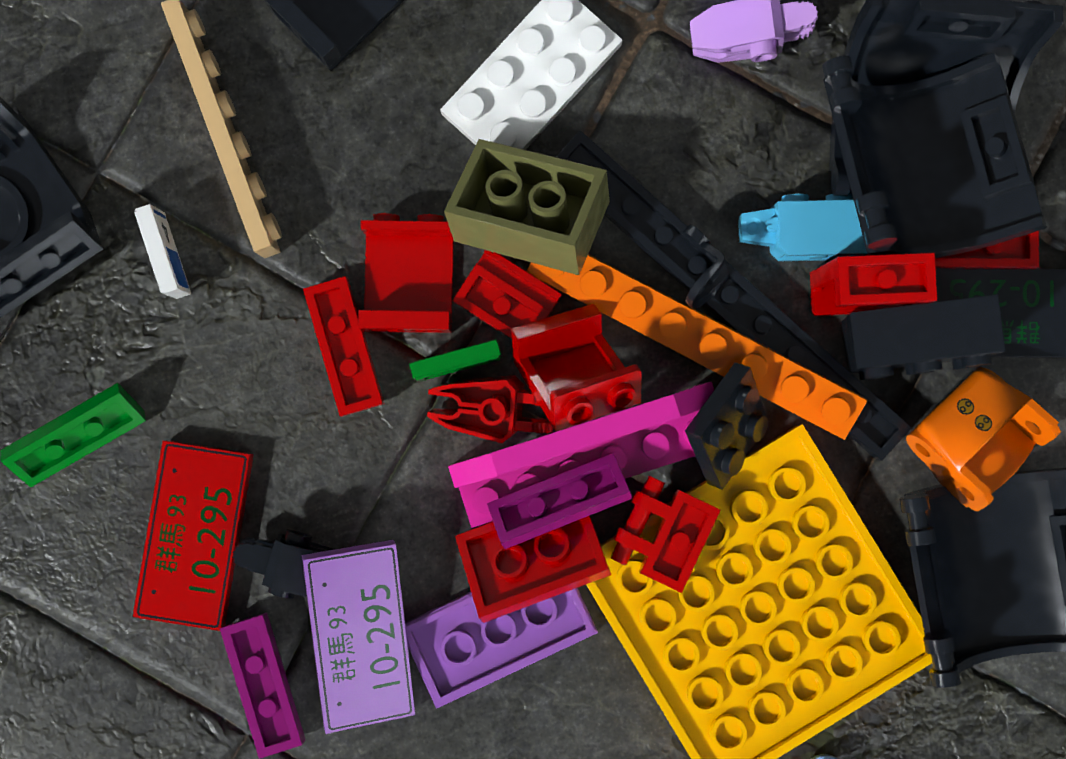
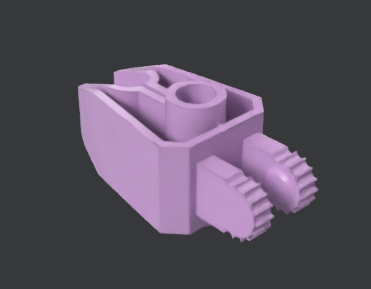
(750, 29)

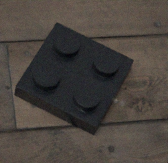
(728, 426)

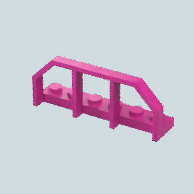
(638, 437)

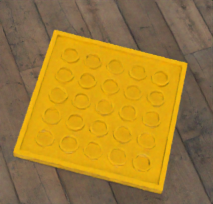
(780, 618)

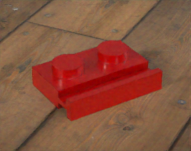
(505, 294)

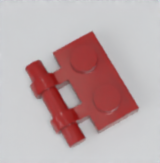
(677, 540)

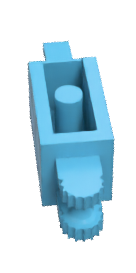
(805, 228)

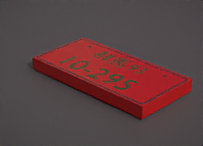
(193, 535)

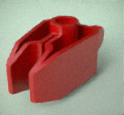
(488, 408)

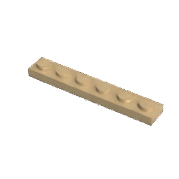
(217, 112)

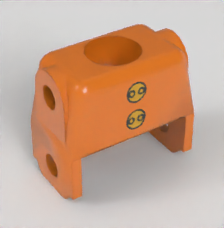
(980, 436)

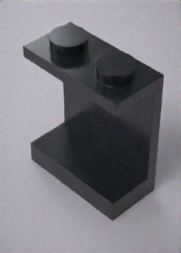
(332, 26)

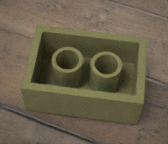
(528, 206)

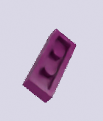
(559, 501)
(262, 685)

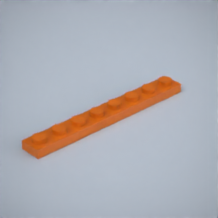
(708, 342)

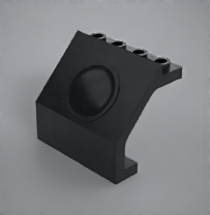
(41, 216)

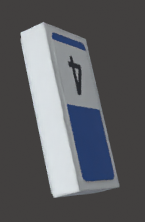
(162, 251)

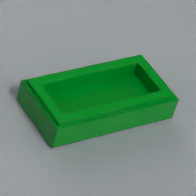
(455, 361)

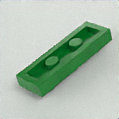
(73, 435)

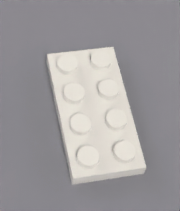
(532, 74)

